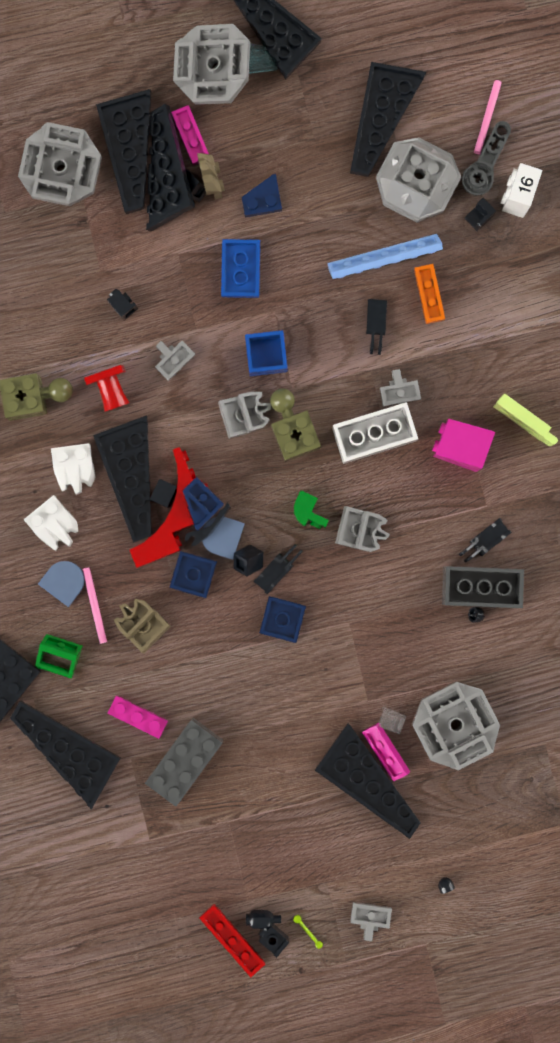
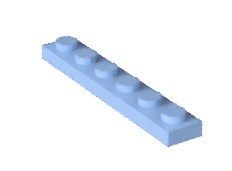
(385, 256)

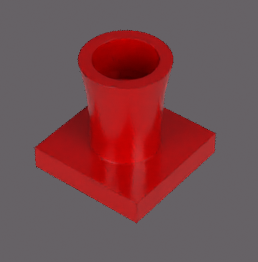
(109, 387)

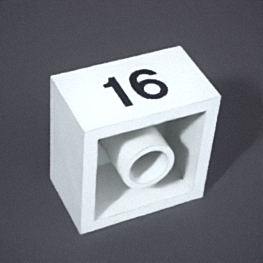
(520, 190)

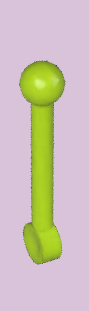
(297, 919)

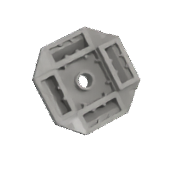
(200, 51)
(54, 147)
(413, 196)
(468, 742)

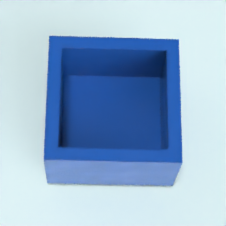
(266, 353)

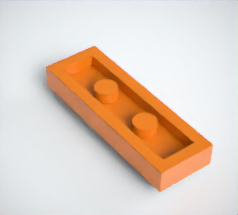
(429, 294)

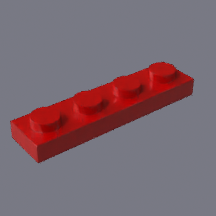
(232, 940)

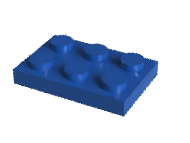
(240, 268)

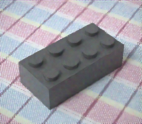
(483, 587)
(184, 762)

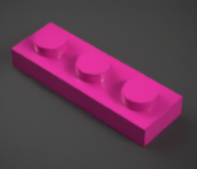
(189, 133)
(138, 717)
(386, 752)

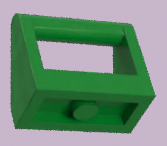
(59, 648)

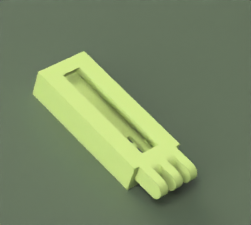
(525, 419)

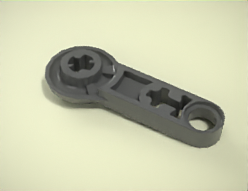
(484, 165)

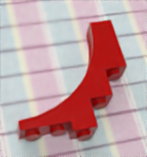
(163, 541)

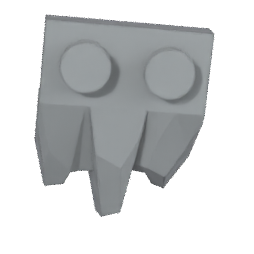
(243, 413)
(360, 529)

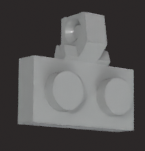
(173, 358)
(399, 390)
(370, 918)

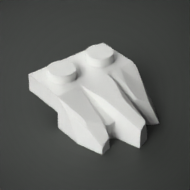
(73, 466)
(52, 523)

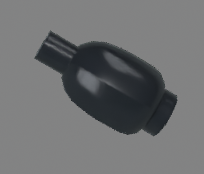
(261, 919)

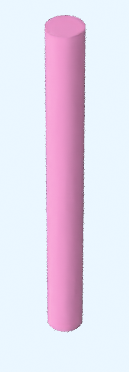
(487, 117)
(94, 605)

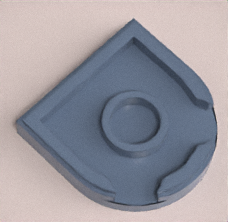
(224, 538)
(63, 581)

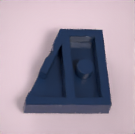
(262, 198)
(201, 502)

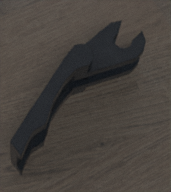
(376, 321)
(202, 534)
(487, 539)
(275, 571)

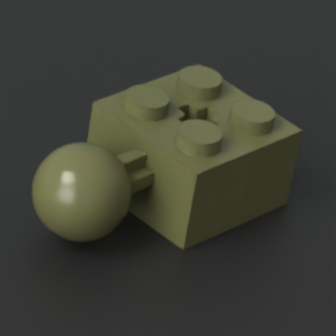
(283, 401)
(34, 402)

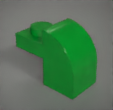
(303, 511)

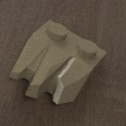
(209, 174)
(141, 624)

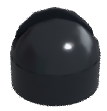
(472, 614)
(445, 885)

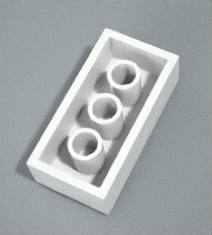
(374, 433)

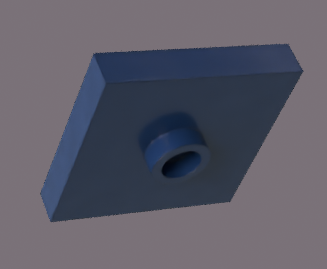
(193, 574)
(282, 619)

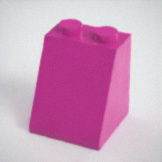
(463, 444)

